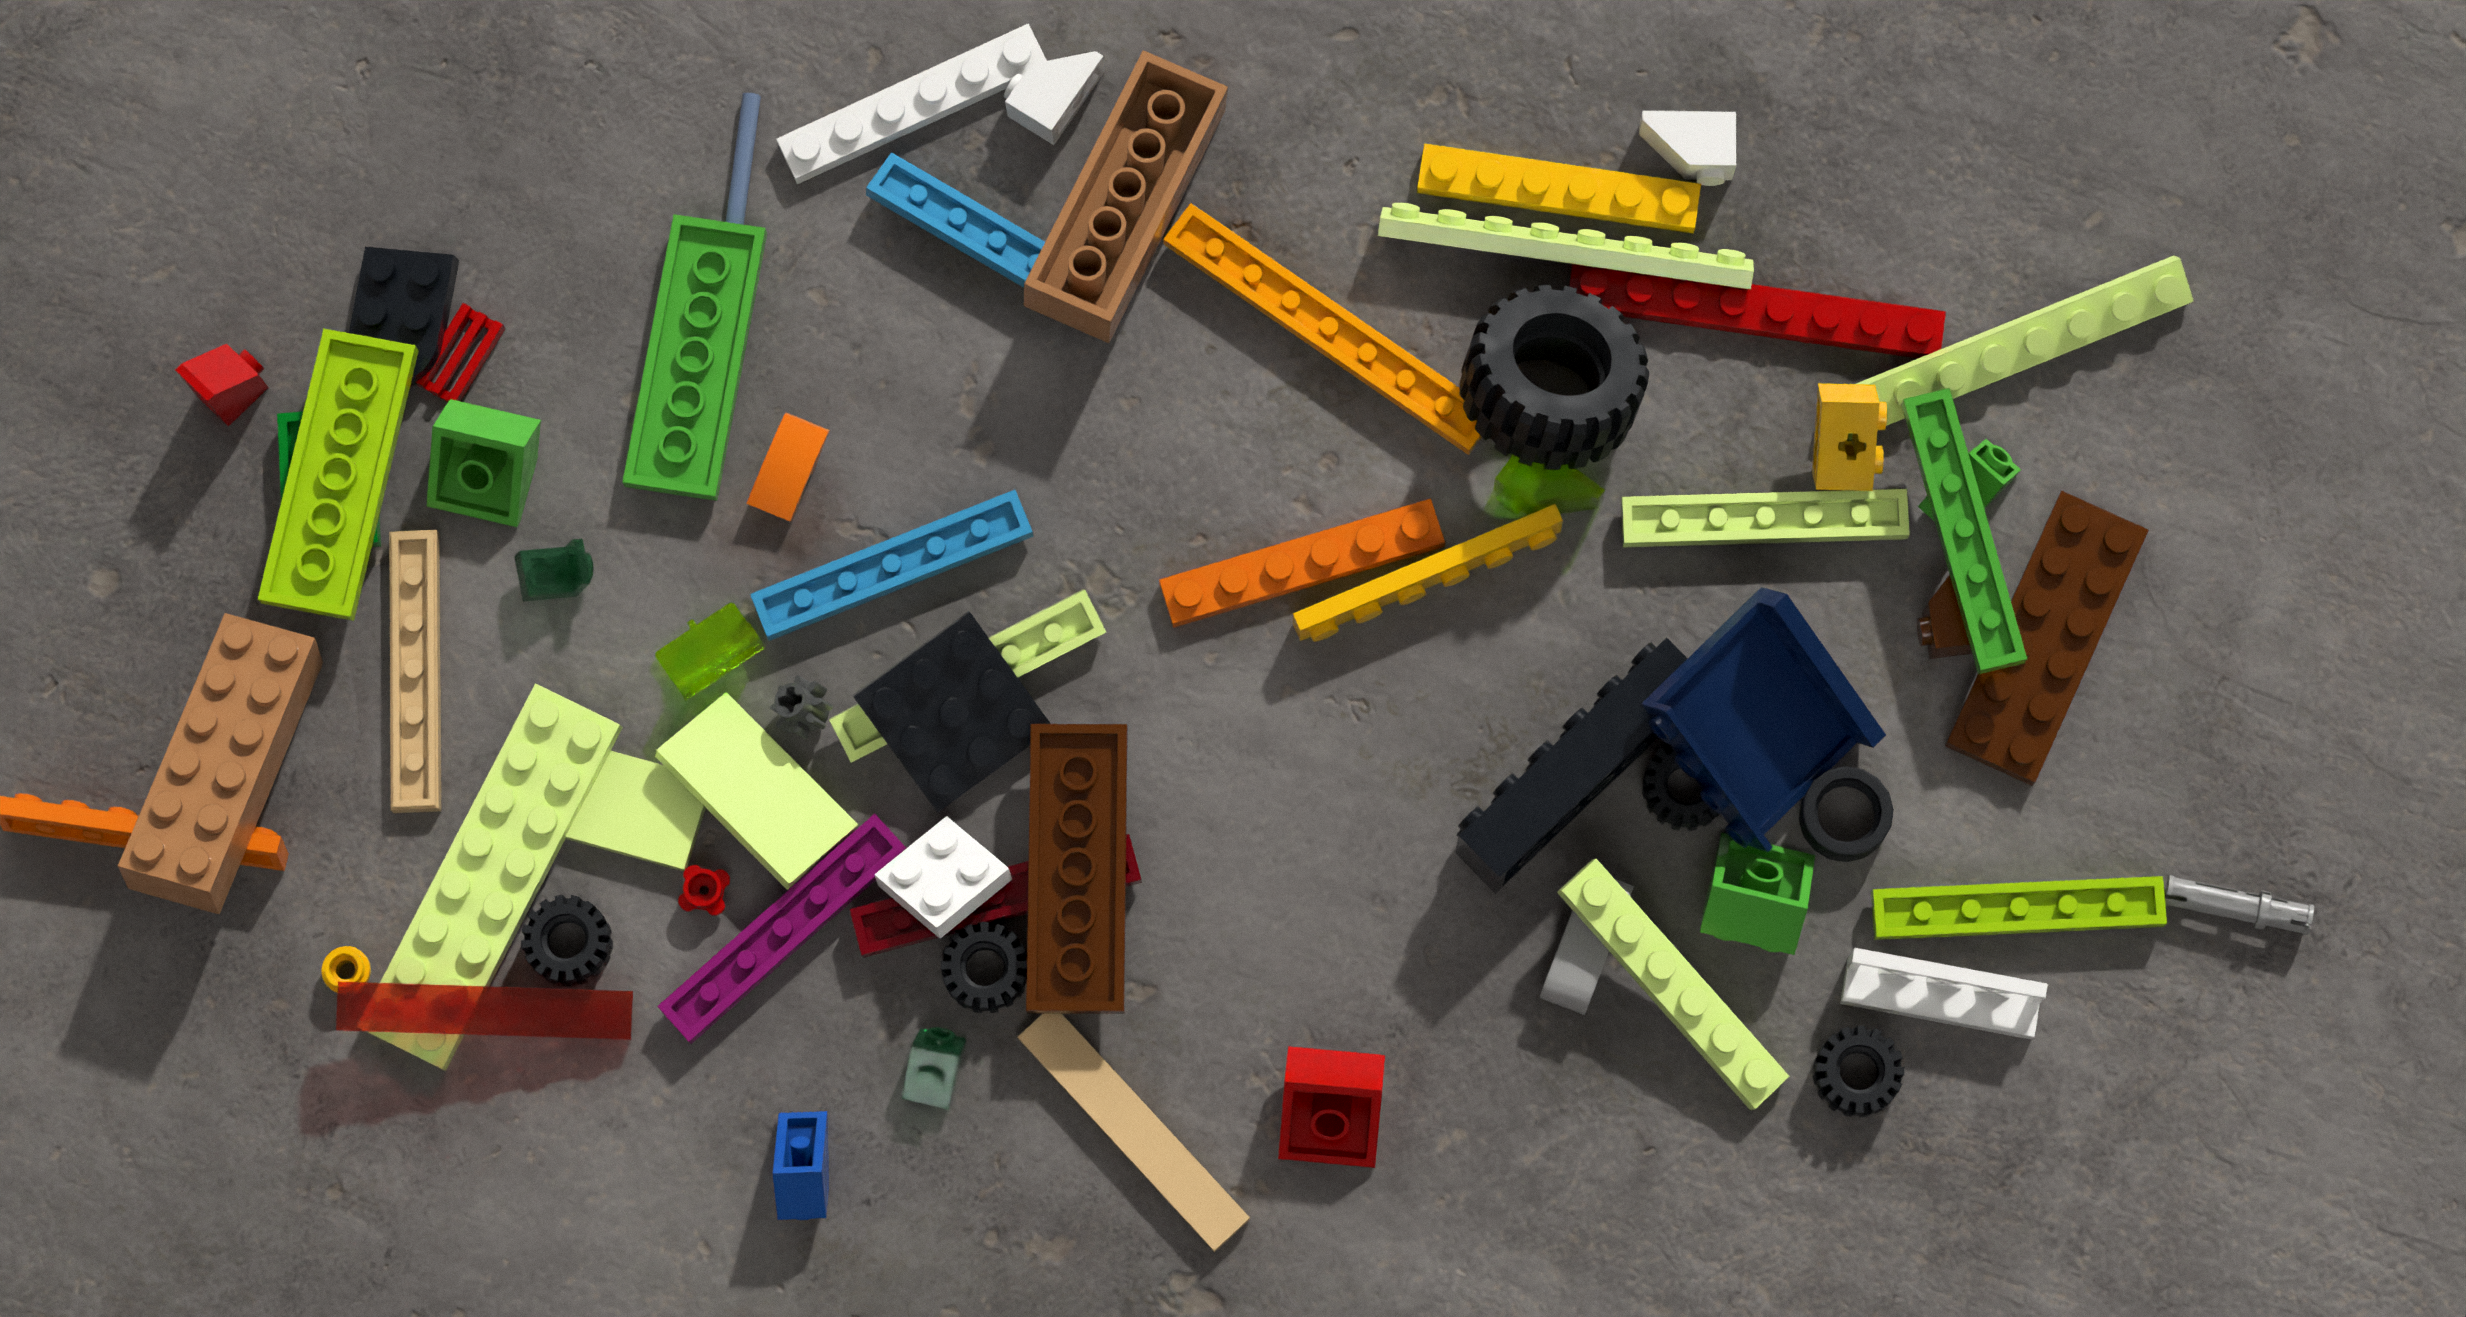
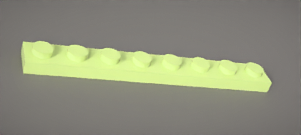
(1547, 243)
(2037, 336)

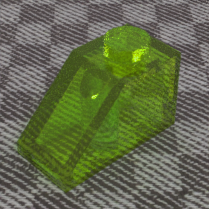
(1535, 488)

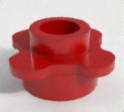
(697, 878)

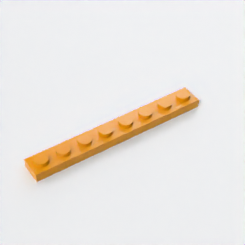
(1323, 325)

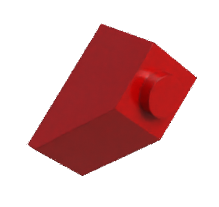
(224, 381)

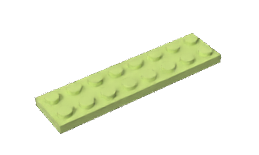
(501, 855)

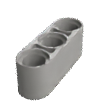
(1576, 965)

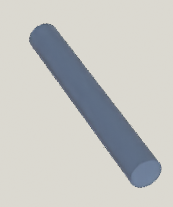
(743, 158)

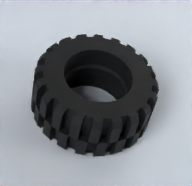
(1562, 330)

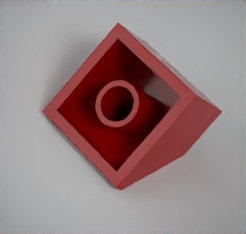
(1331, 1107)

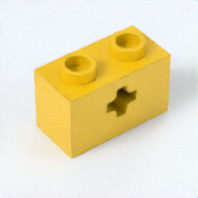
(1842, 411)

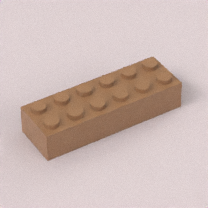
(1125, 196)
(221, 764)

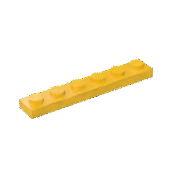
(1559, 188)
(1411, 581)

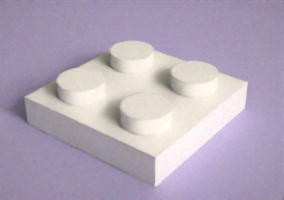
(943, 877)

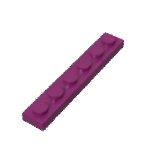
(781, 929)

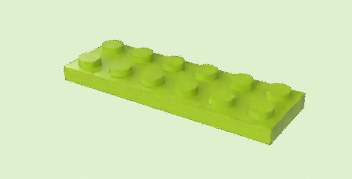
(338, 474)

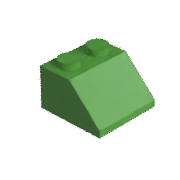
(482, 462)
(1758, 895)

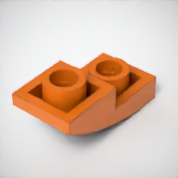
(788, 467)

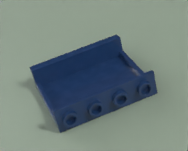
(1759, 715)

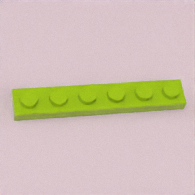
(2018, 908)

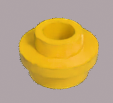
(339, 957)

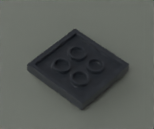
(951, 711)

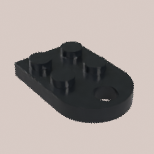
(405, 300)

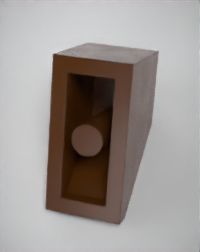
(1943, 625)

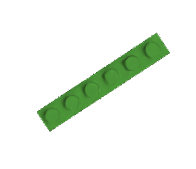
(1964, 531)

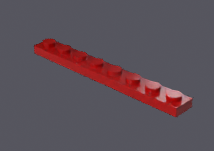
(1767, 312)

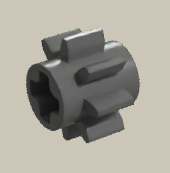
(801, 707)

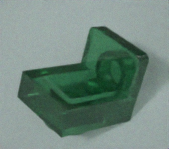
(554, 571)
(933, 1067)

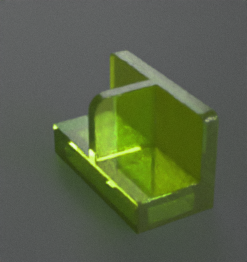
(709, 650)

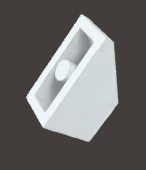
(1052, 93)
(1694, 142)

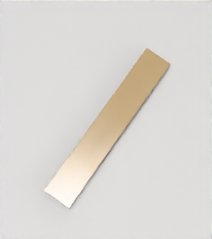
(415, 671)
(1134, 1129)

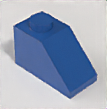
(801, 1166)

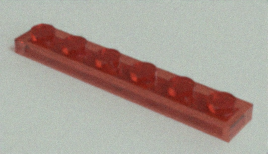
(484, 1010)

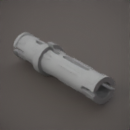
(2239, 905)

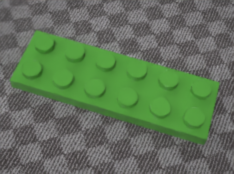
(695, 357)

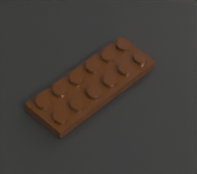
(2060, 617)
(1077, 869)

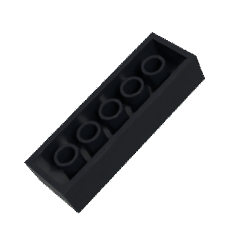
(1568, 774)

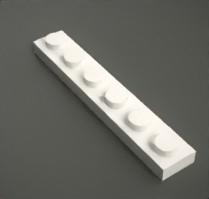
(909, 104)

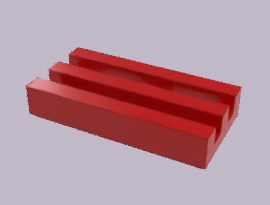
(479, 321)

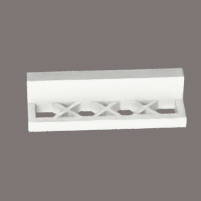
(1942, 993)

